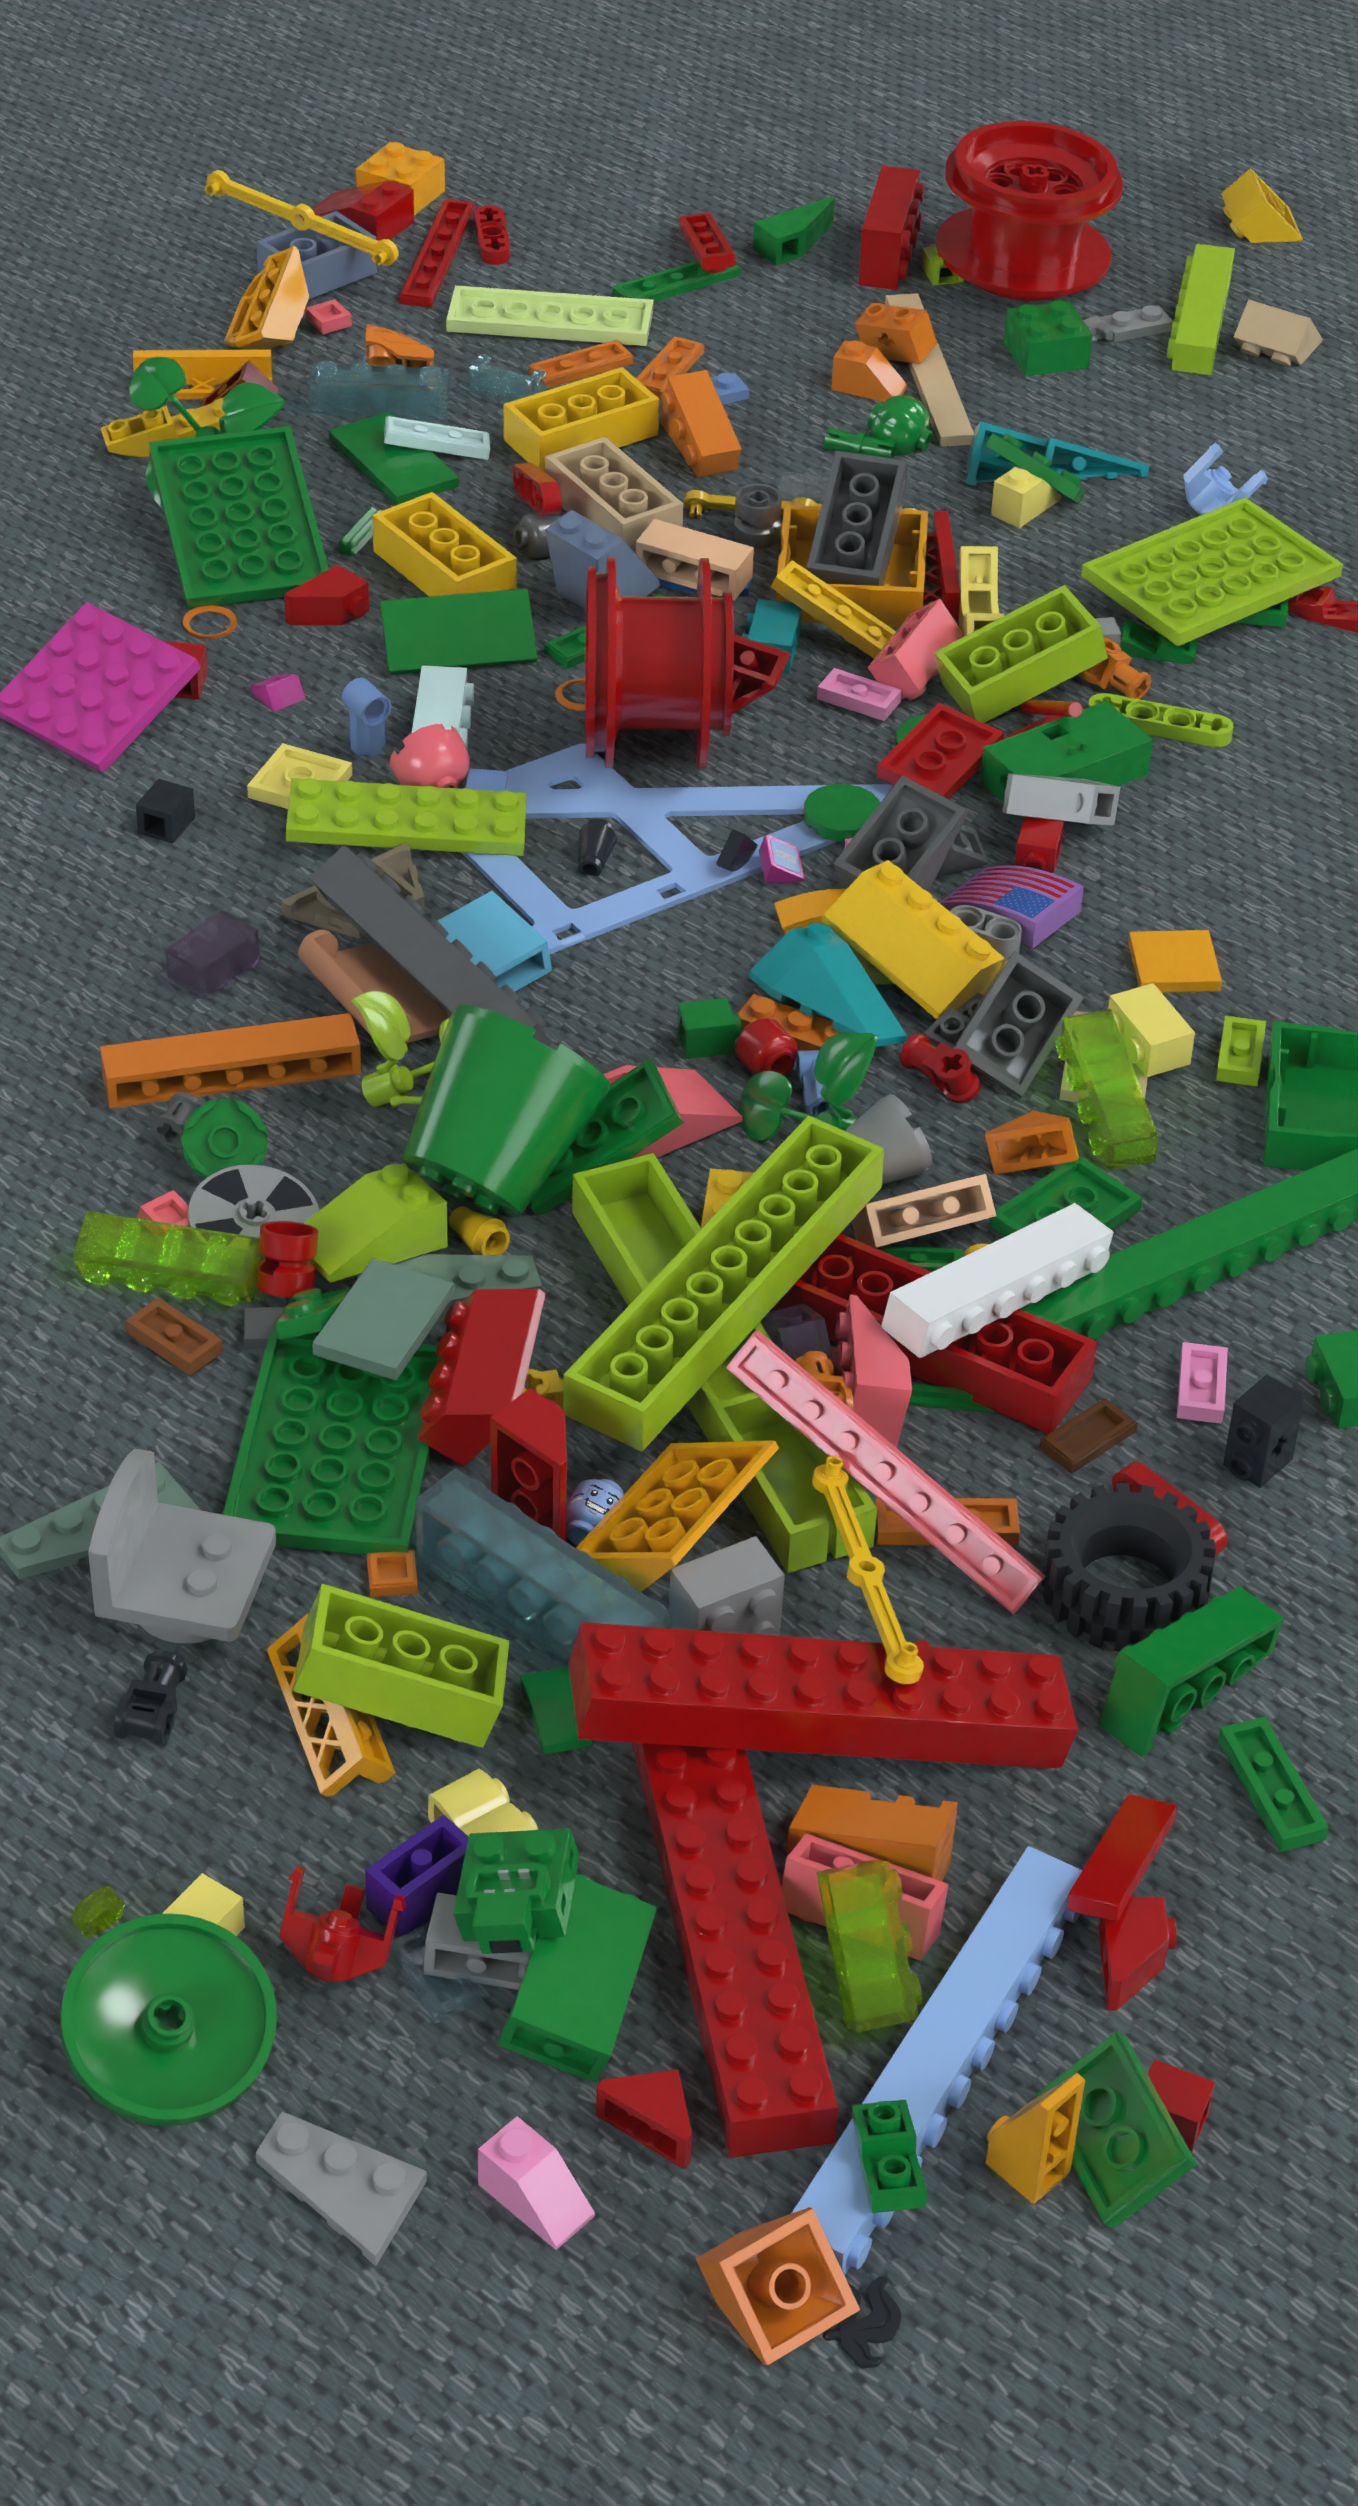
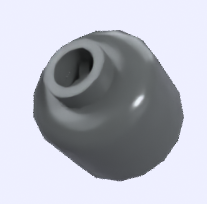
(531, 534)

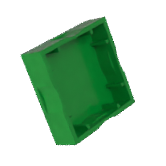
(1310, 1095)

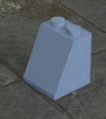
(581, 543)

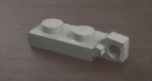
(1130, 324)

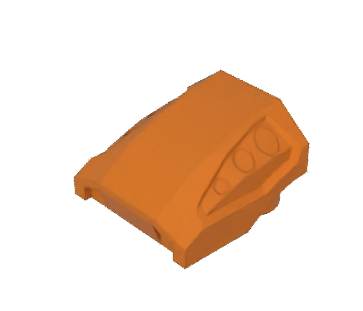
(389, 347)

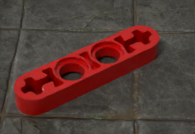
(536, 488)

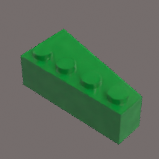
(1186, 1666)

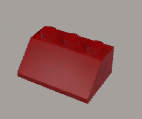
(531, 1459)

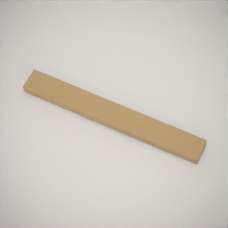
(937, 388)

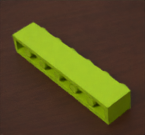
(1200, 309)

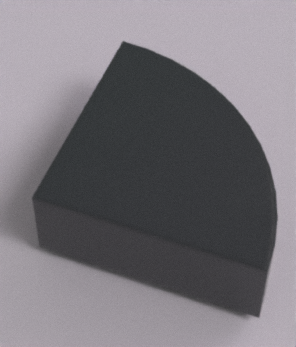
(736, 851)

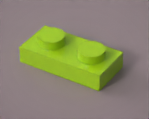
(1241, 1051)

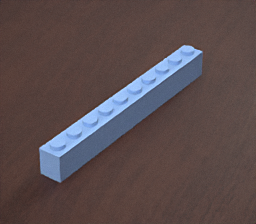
(950, 2038)

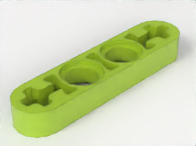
(1213, 728)

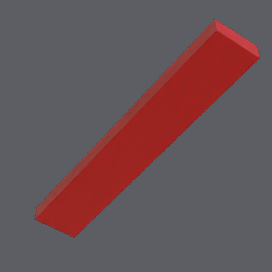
(437, 253)

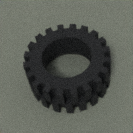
(1132, 1527)

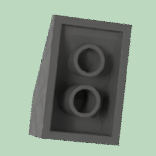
(909, 830)
(1017, 1023)

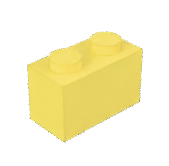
(1152, 1030)

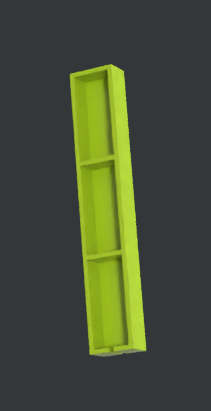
(636, 1230)

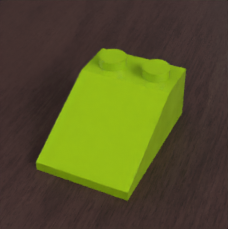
(379, 1217)

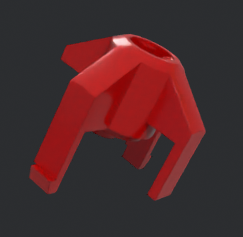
(335, 1943)

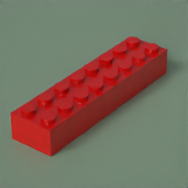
(1010, 1366)

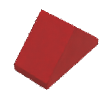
(650, 2111)

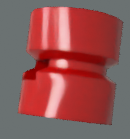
(287, 1256)

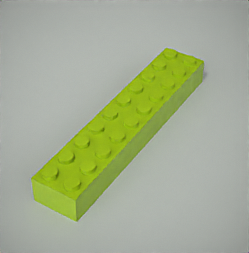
(722, 1283)

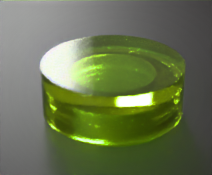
(98, 1911)

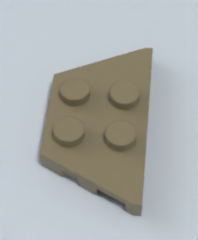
(313, 909)

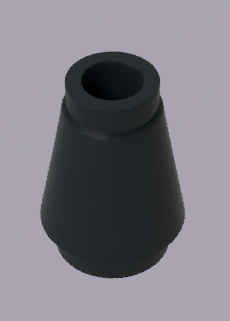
(596, 843)

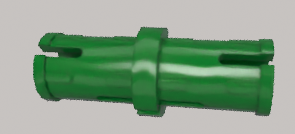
(858, 444)

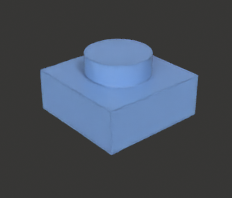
(730, 388)

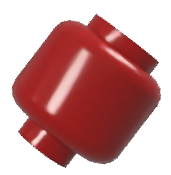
(766, 1047)

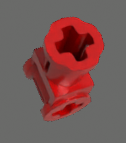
(945, 1067)

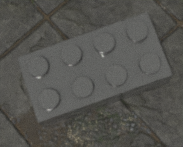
(858, 519)

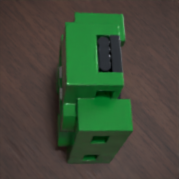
(516, 1888)

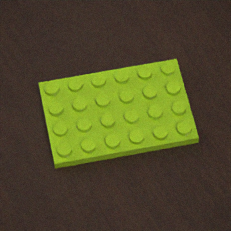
(1211, 571)

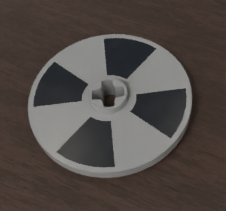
(241, 1192)

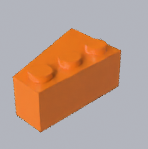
(699, 424)
(890, 1831)

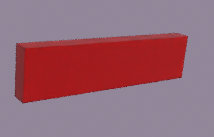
(1122, 1858)

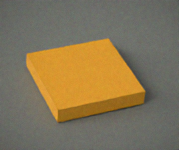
(1175, 960)

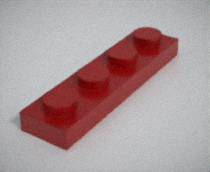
(707, 242)

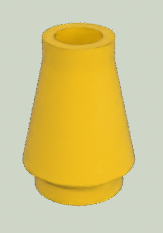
(480, 1232)

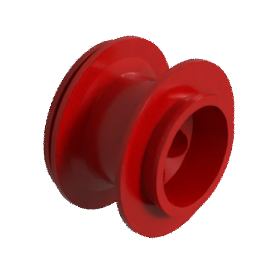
(1029, 210)
(656, 663)

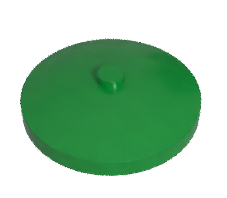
(168, 2019)

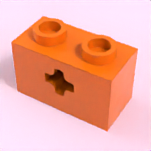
(897, 332)

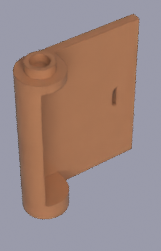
(367, 970)

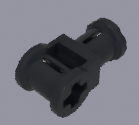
(151, 1704)

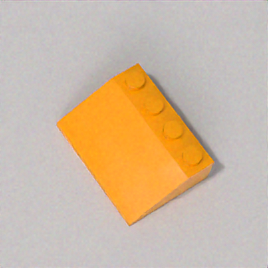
(672, 1507)

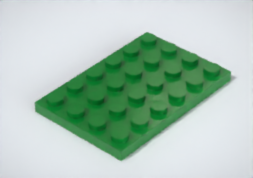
(237, 515)
(332, 1451)

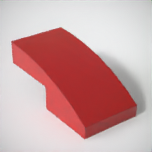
(1320, 606)

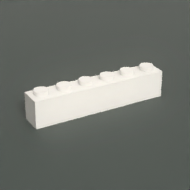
(996, 1280)

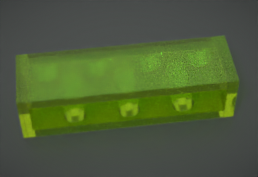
(1107, 1090)
(167, 1258)

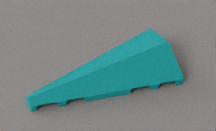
(1083, 462)

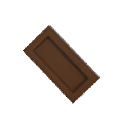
(1088, 1435)

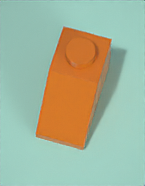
(865, 372)

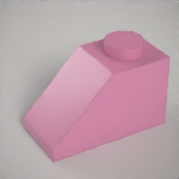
(533, 2183)

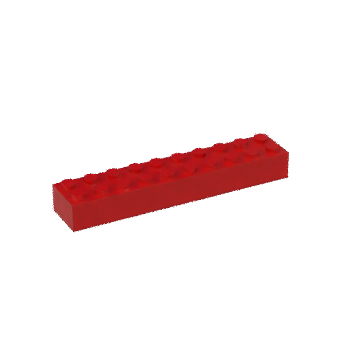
(818, 1697)
(737, 1950)

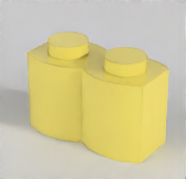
(478, 1806)

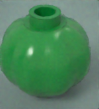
(901, 421)

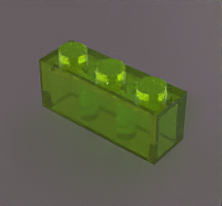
(869, 1945)

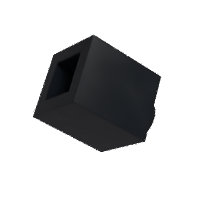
(165, 811)

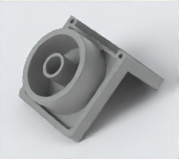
(173, 1566)

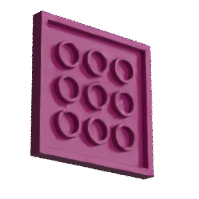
(95, 686)

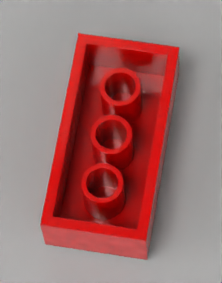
(891, 228)

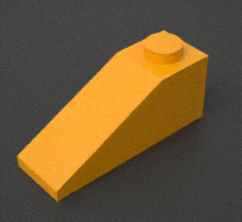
(1038, 2142)

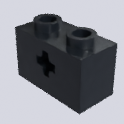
(1263, 1431)

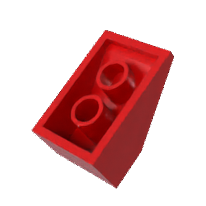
(377, 207)

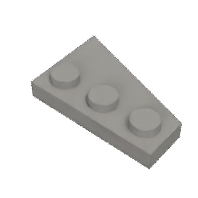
(344, 2181)

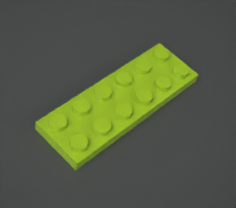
(407, 814)

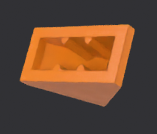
(1031, 1142)

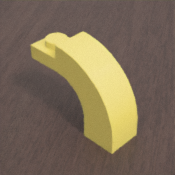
(978, 587)

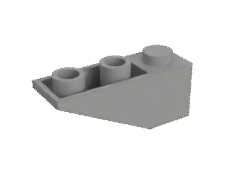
(1061, 799)

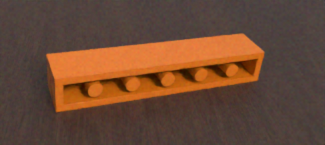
(231, 1060)

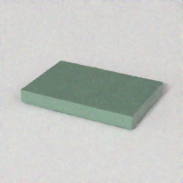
(383, 1319)

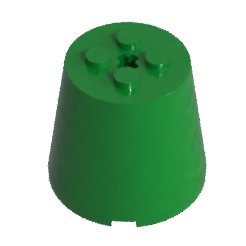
(499, 1111)

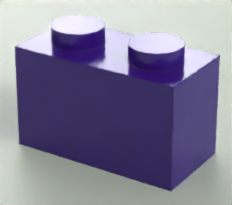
(417, 1870)

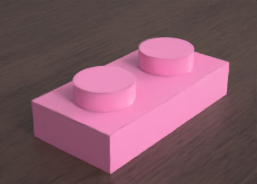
(859, 694)
(1202, 1382)

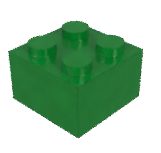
(1048, 338)

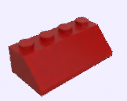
(479, 1368)

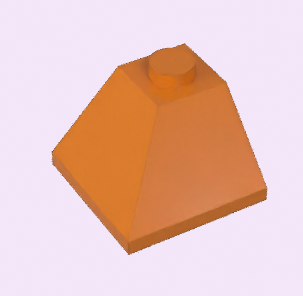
(779, 2284)

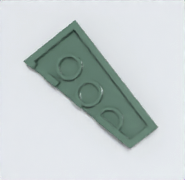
(476, 1272)
(66, 1534)

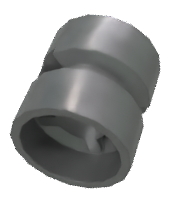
(757, 516)

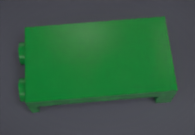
(580, 1982)

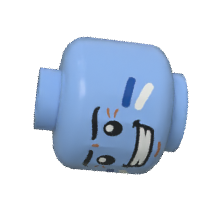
(588, 1505)

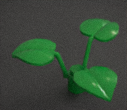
(245, 406)
(838, 1067)

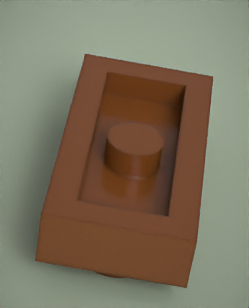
(174, 1336)

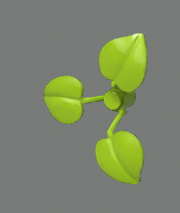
(389, 1032)

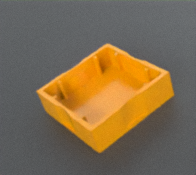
(905, 574)

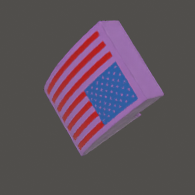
(1025, 894)

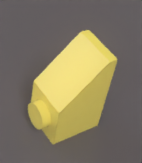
(1021, 497)

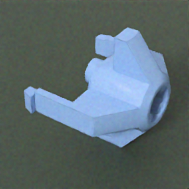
(1211, 488)

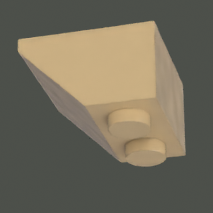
(1276, 334)

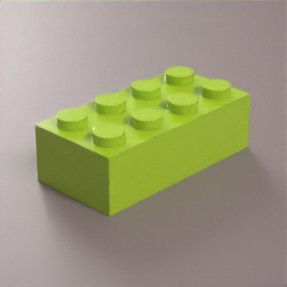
(1021, 655)
(402, 1666)

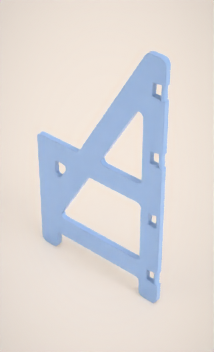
(644, 816)

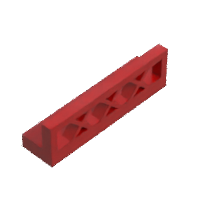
(945, 565)

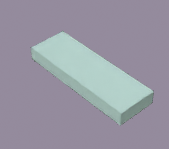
(436, 437)

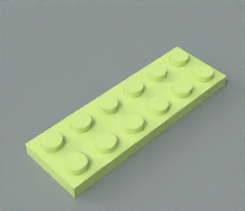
(549, 315)

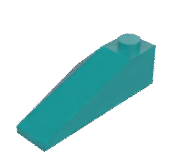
(827, 981)

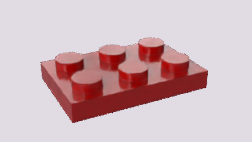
(940, 751)

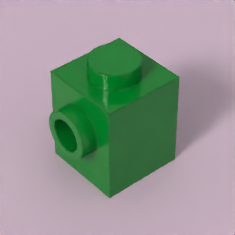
(707, 1028)

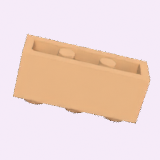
(675, 555)
(924, 1211)

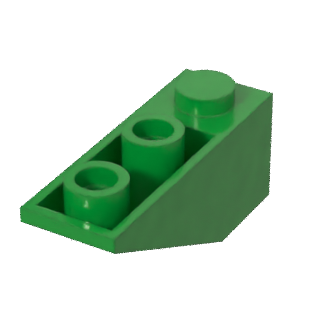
(793, 231)

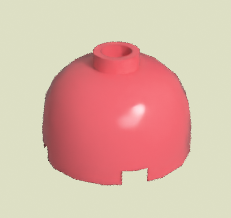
(432, 758)

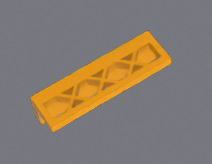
(208, 367)
(346, 1731)

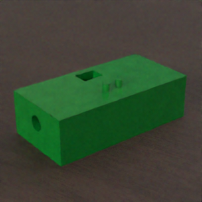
(1093, 746)

